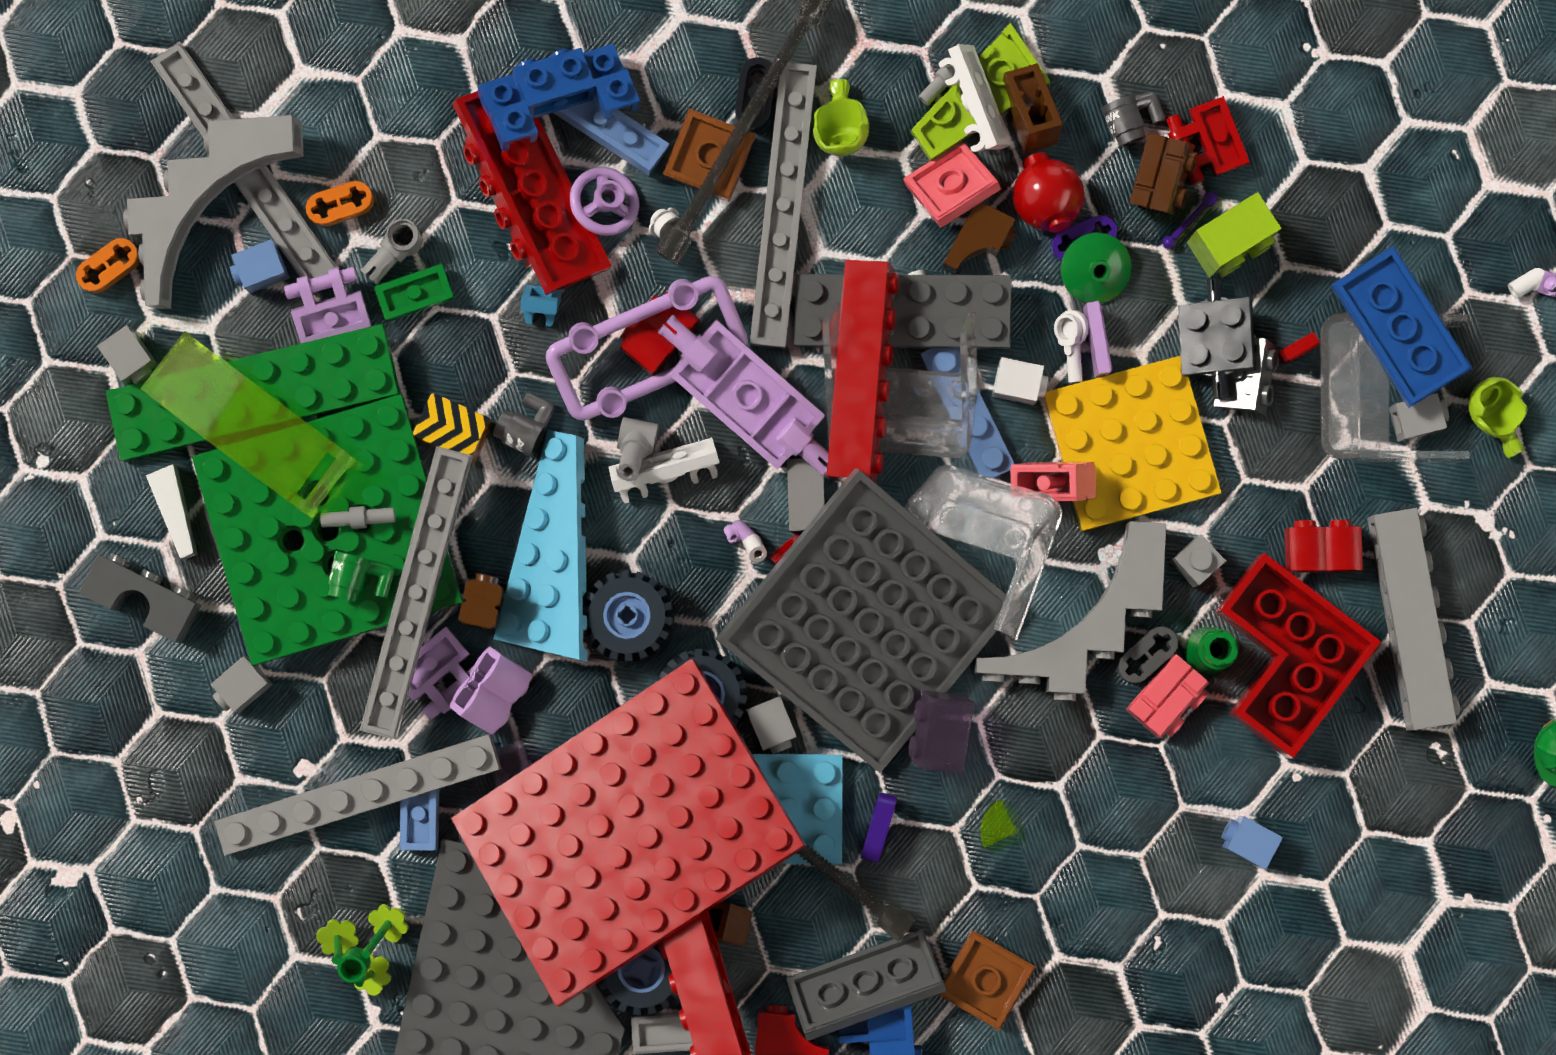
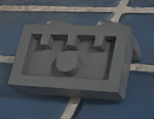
(1253, 389)

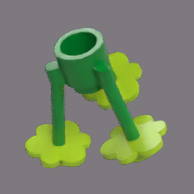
(359, 964)

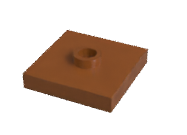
(698, 148)
(986, 979)

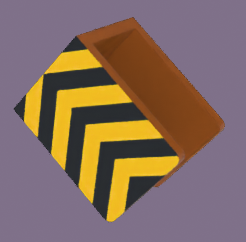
(452, 427)

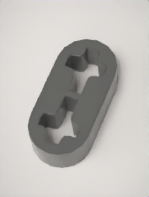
(1141, 648)

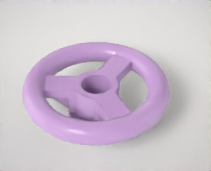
(614, 191)

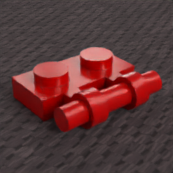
(1217, 136)

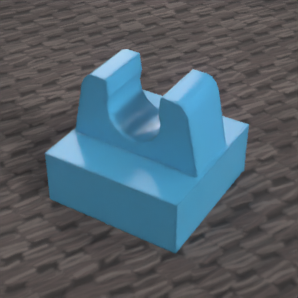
(536, 301)

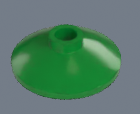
(1084, 256)

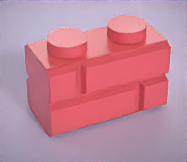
(1057, 479)
(1168, 696)

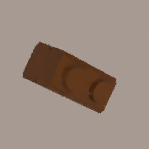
(1163, 174)
(481, 604)

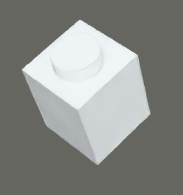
(1019, 381)

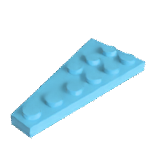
(549, 566)

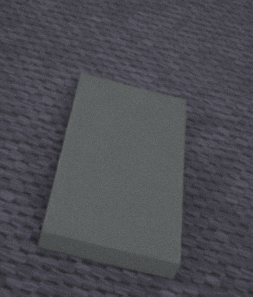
(865, 984)

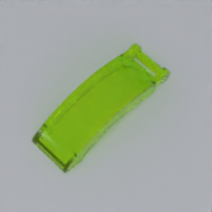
(245, 422)

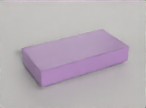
(1097, 339)

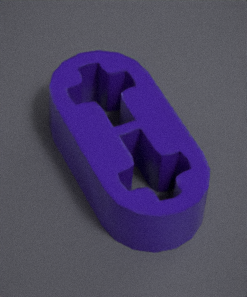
(1079, 230)
(878, 827)

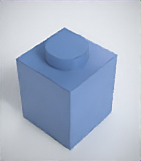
(259, 267)
(1250, 841)

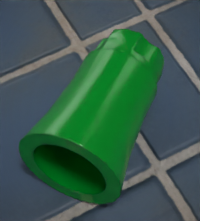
(1198, 651)

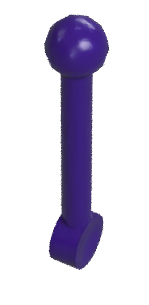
(1208, 200)

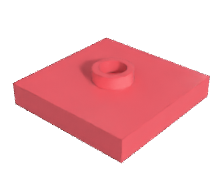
(951, 184)

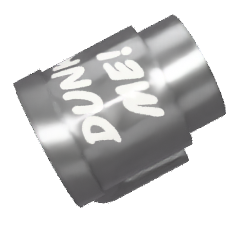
(1125, 119)
(522, 432)

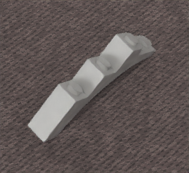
(193, 183)
(1134, 587)

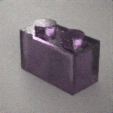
(941, 731)

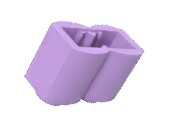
(491, 690)

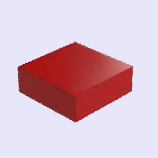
(1298, 348)

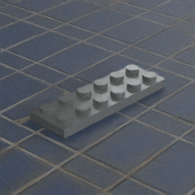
(926, 307)

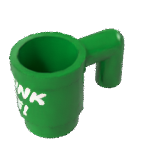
(350, 573)

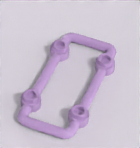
(584, 339)

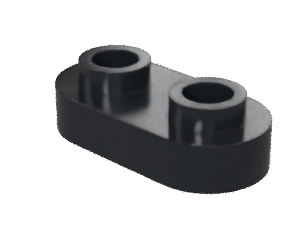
(747, 88)

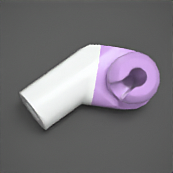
(1536, 280)
(750, 540)

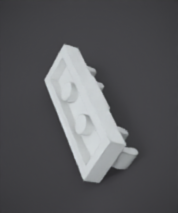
(977, 98)
(667, 466)

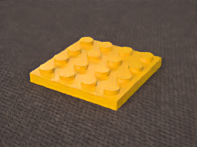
(1142, 438)

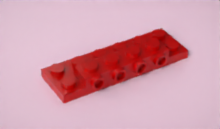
(531, 201)

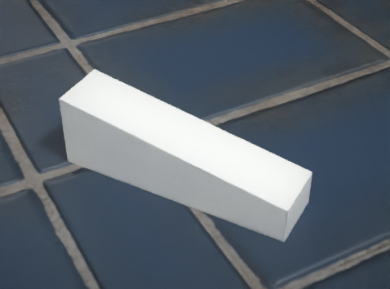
(171, 502)

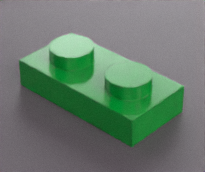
(414, 292)

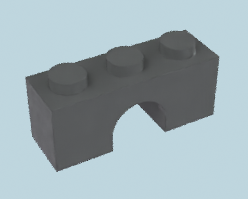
(170, 610)

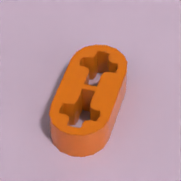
(343, 211)
(103, 259)

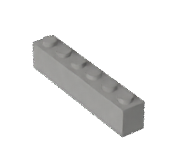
(1412, 619)

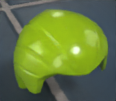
(841, 124)
(1498, 411)

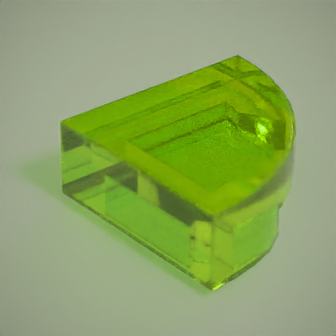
(995, 824)

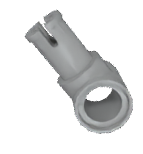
(391, 252)
(635, 442)

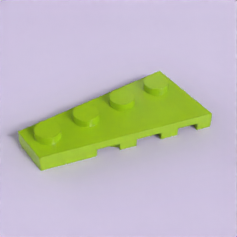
(946, 120)

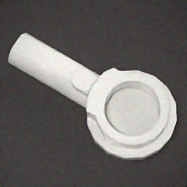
(1071, 330)

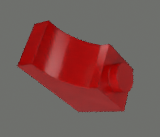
(780, 1035)

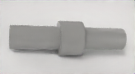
(933, 90)
(357, 517)

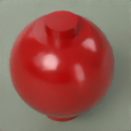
(1048, 193)

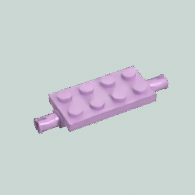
(746, 394)

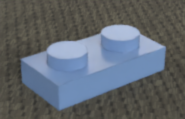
(420, 822)

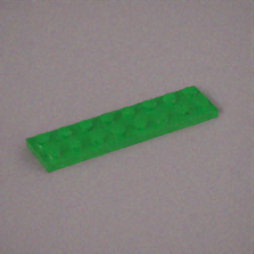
(303, 377)

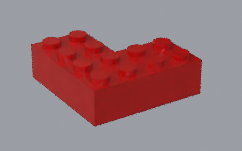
(1311, 653)

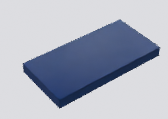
(1401, 327)

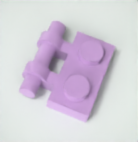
(329, 316)
(435, 661)

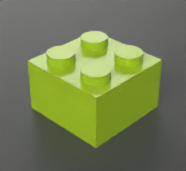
(1233, 235)

